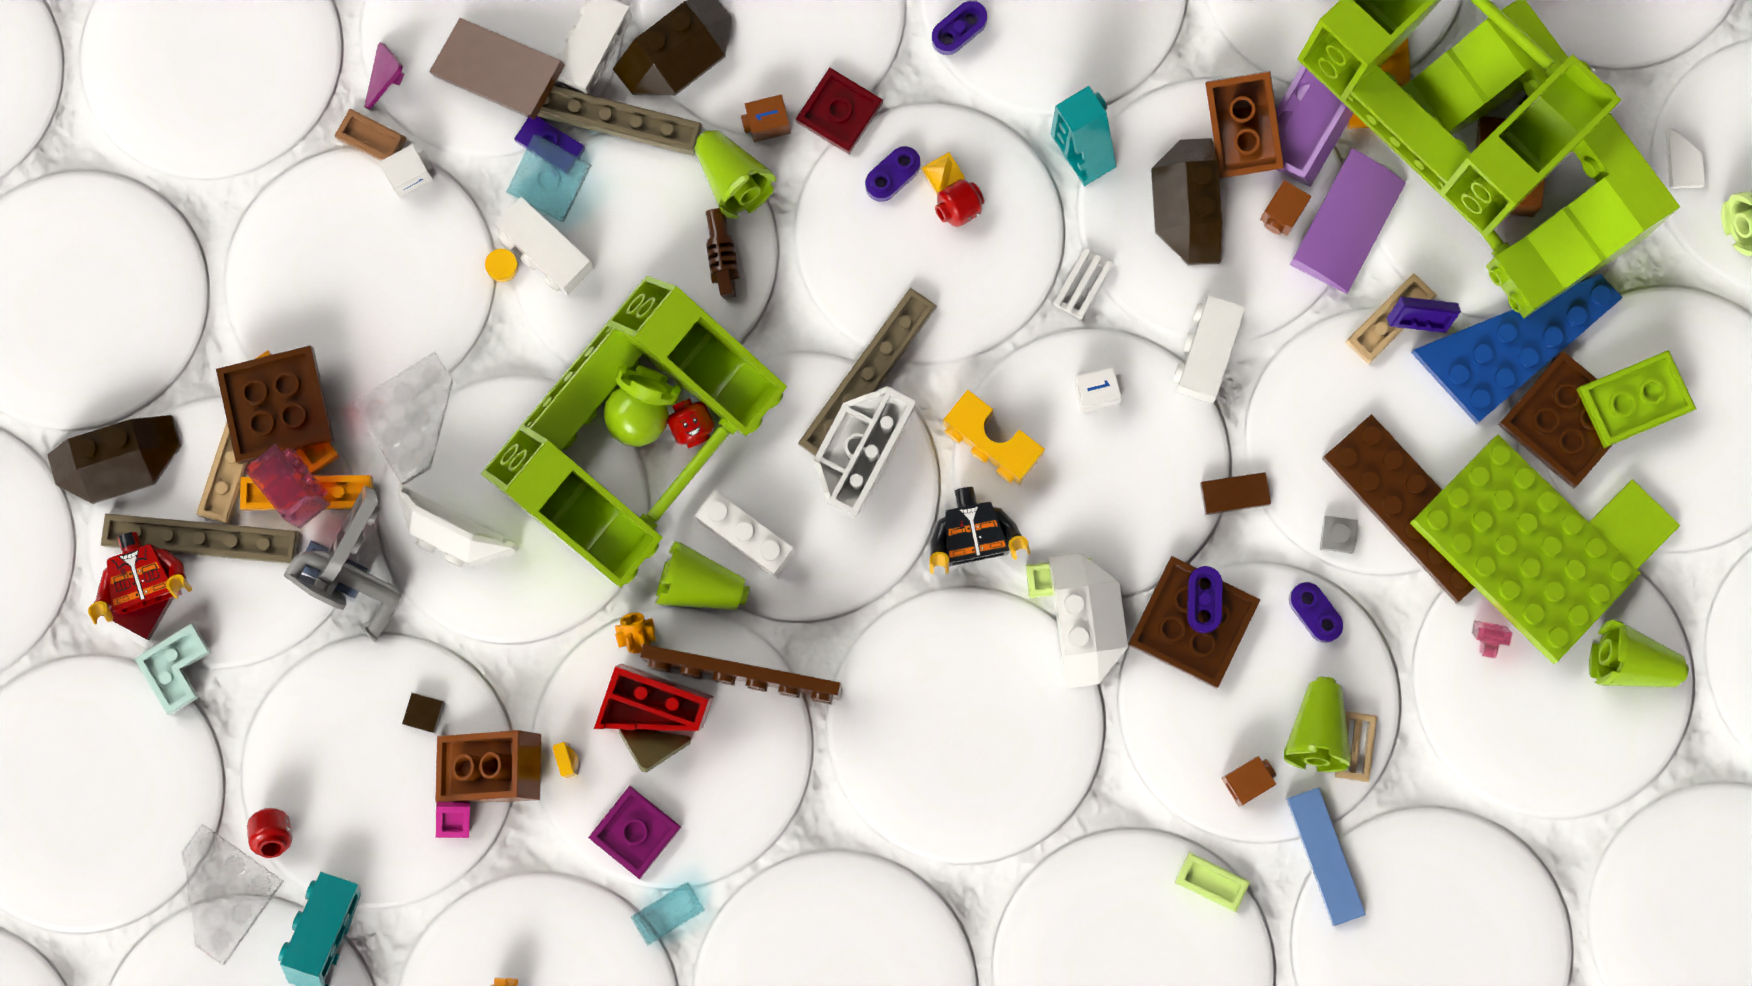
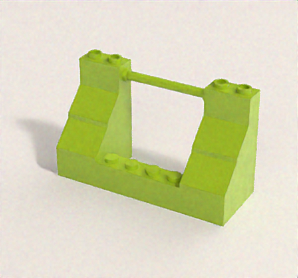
(1510, 163)
(1592, 229)
(687, 347)

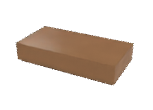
(369, 136)

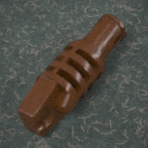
(721, 254)

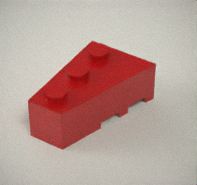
(651, 703)

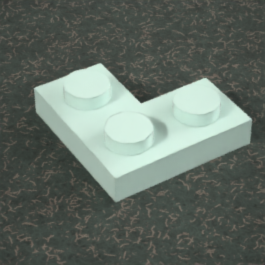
(165, 665)

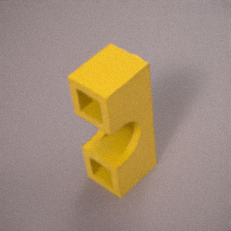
(1012, 458)

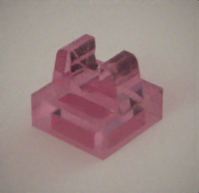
(1490, 637)

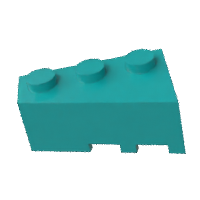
(1084, 134)
(319, 930)

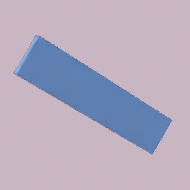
(1325, 857)

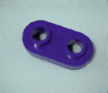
(957, 27)
(894, 173)
(1204, 600)
(1313, 614)

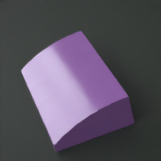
(1309, 126)
(1348, 221)

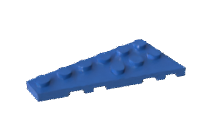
(1502, 353)

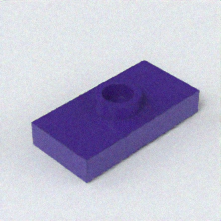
(550, 133)
(1423, 314)

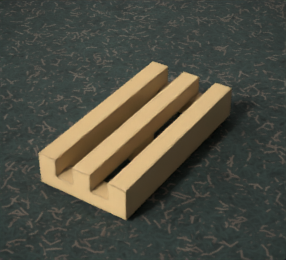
(1368, 751)

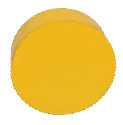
(501, 265)

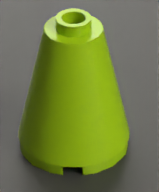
(733, 174)
(699, 582)
(1634, 659)
(1320, 729)

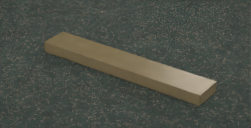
(621, 120)
(873, 364)
(204, 538)

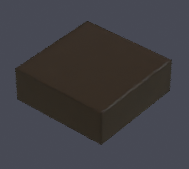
(423, 713)

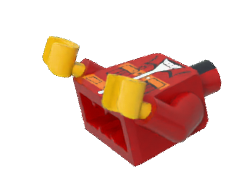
(137, 579)

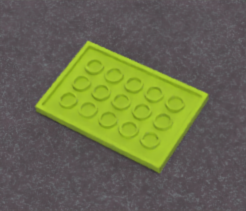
(1525, 548)

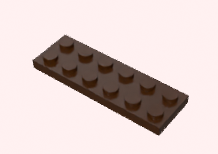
(1395, 493)
(728, 672)

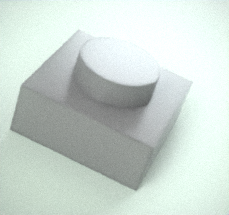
(1338, 534)

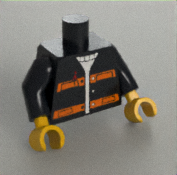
(973, 533)

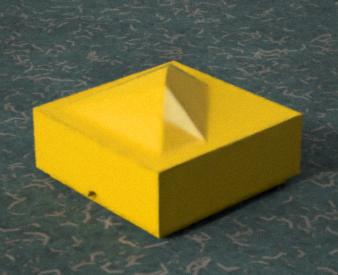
(942, 172)
(566, 759)

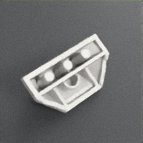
(861, 447)
(451, 532)
(1087, 619)

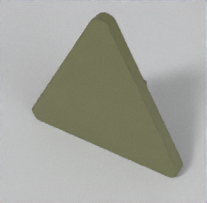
(652, 747)

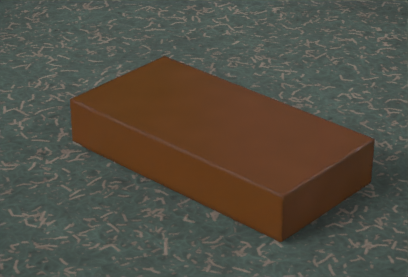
(1235, 493)

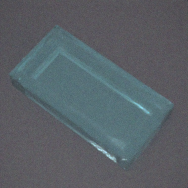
(667, 913)

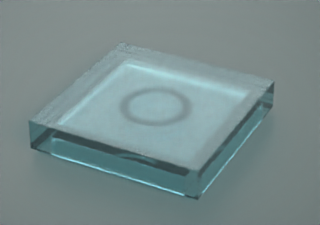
(549, 178)

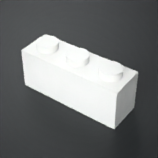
(592, 43)
(543, 247)
(1208, 349)
(745, 534)

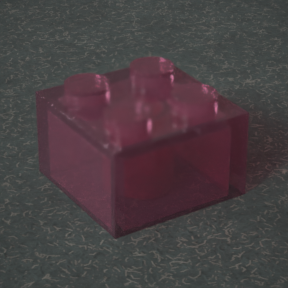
(287, 486)

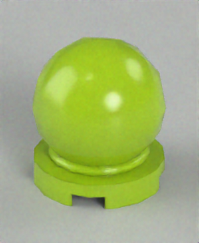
(638, 409)

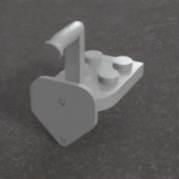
(335, 569)

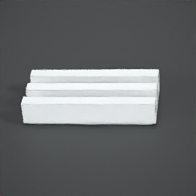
(1095, 260)

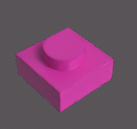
(452, 819)

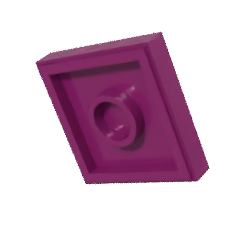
(634, 832)

